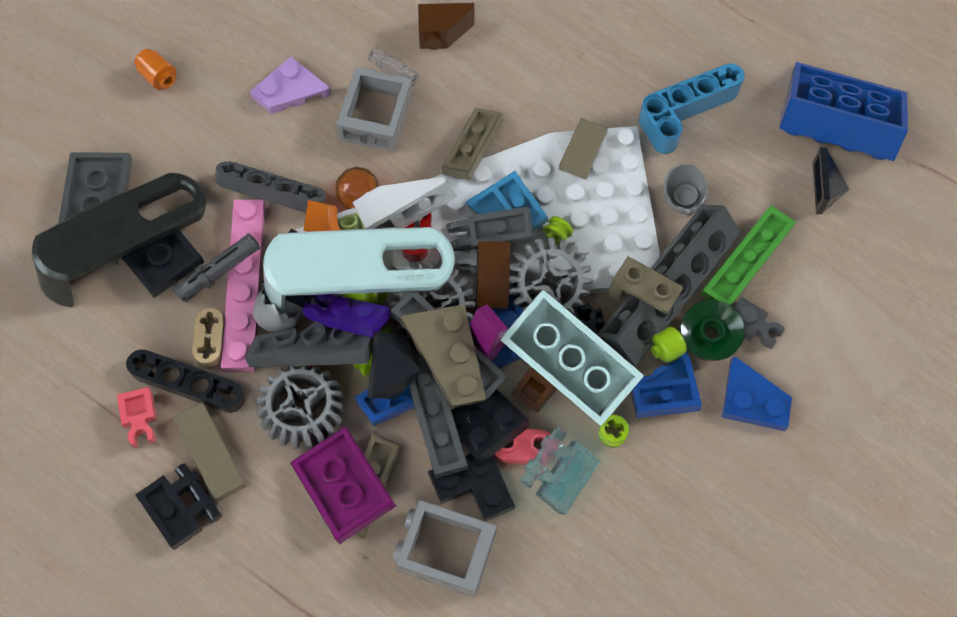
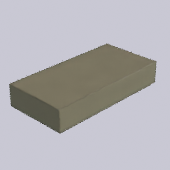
(583, 148)

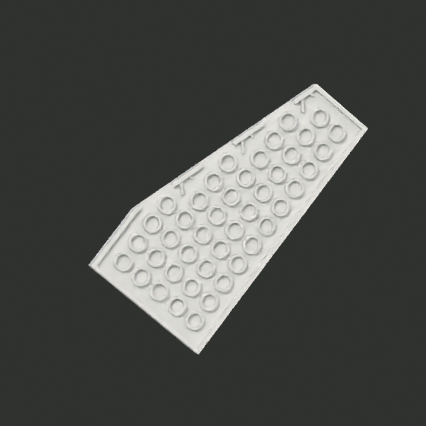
(607, 211)

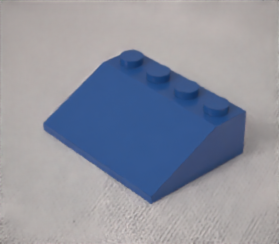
(845, 112)

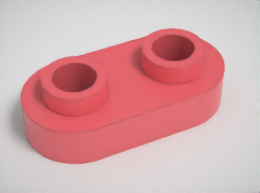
(522, 448)

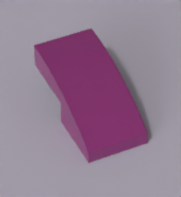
(487, 332)

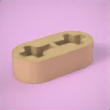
(202, 338)

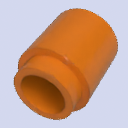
(155, 69)

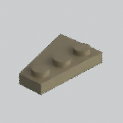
(448, 349)

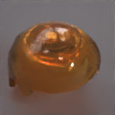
(354, 184)

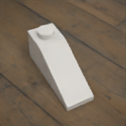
(402, 202)

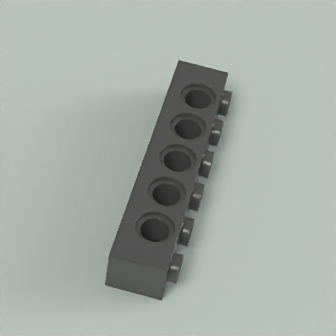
(686, 263)

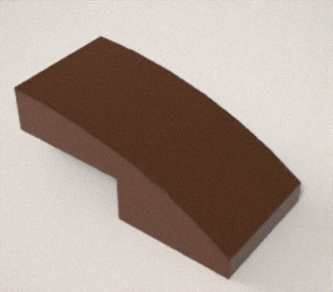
(493, 274)
(534, 390)

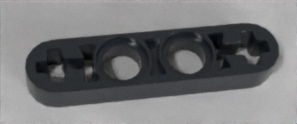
(184, 383)

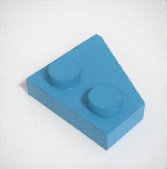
(506, 195)

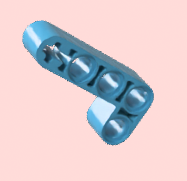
(720, 87)

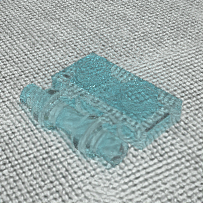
(568, 475)

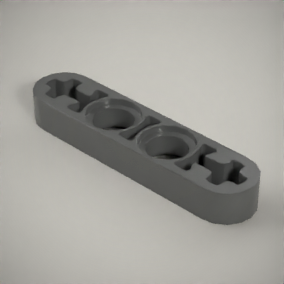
(269, 186)

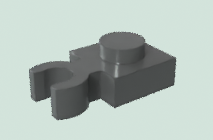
(755, 323)

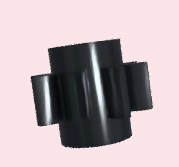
(589, 317)

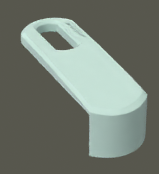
(350, 262)

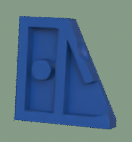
(667, 390)
(754, 398)

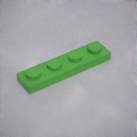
(749, 257)

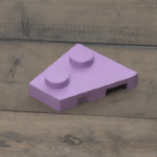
(288, 87)

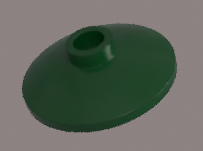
(718, 317)

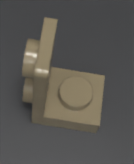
(644, 284)

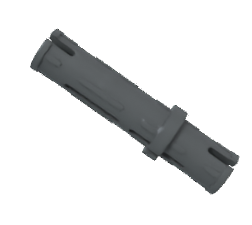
(206, 275)

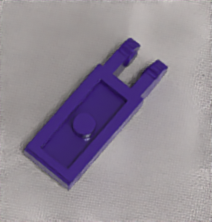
(347, 314)

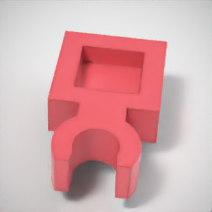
(137, 411)

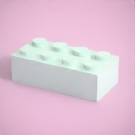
(572, 357)

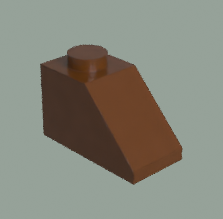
(443, 23)

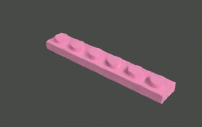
(243, 287)

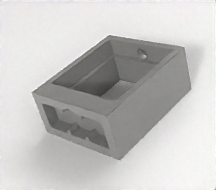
(371, 133)
(478, 561)

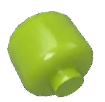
(668, 344)

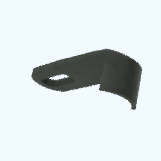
(110, 233)

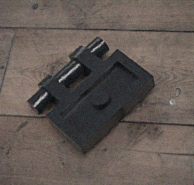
(170, 513)

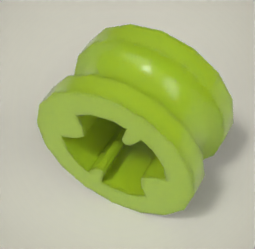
(558, 229)
(608, 439)

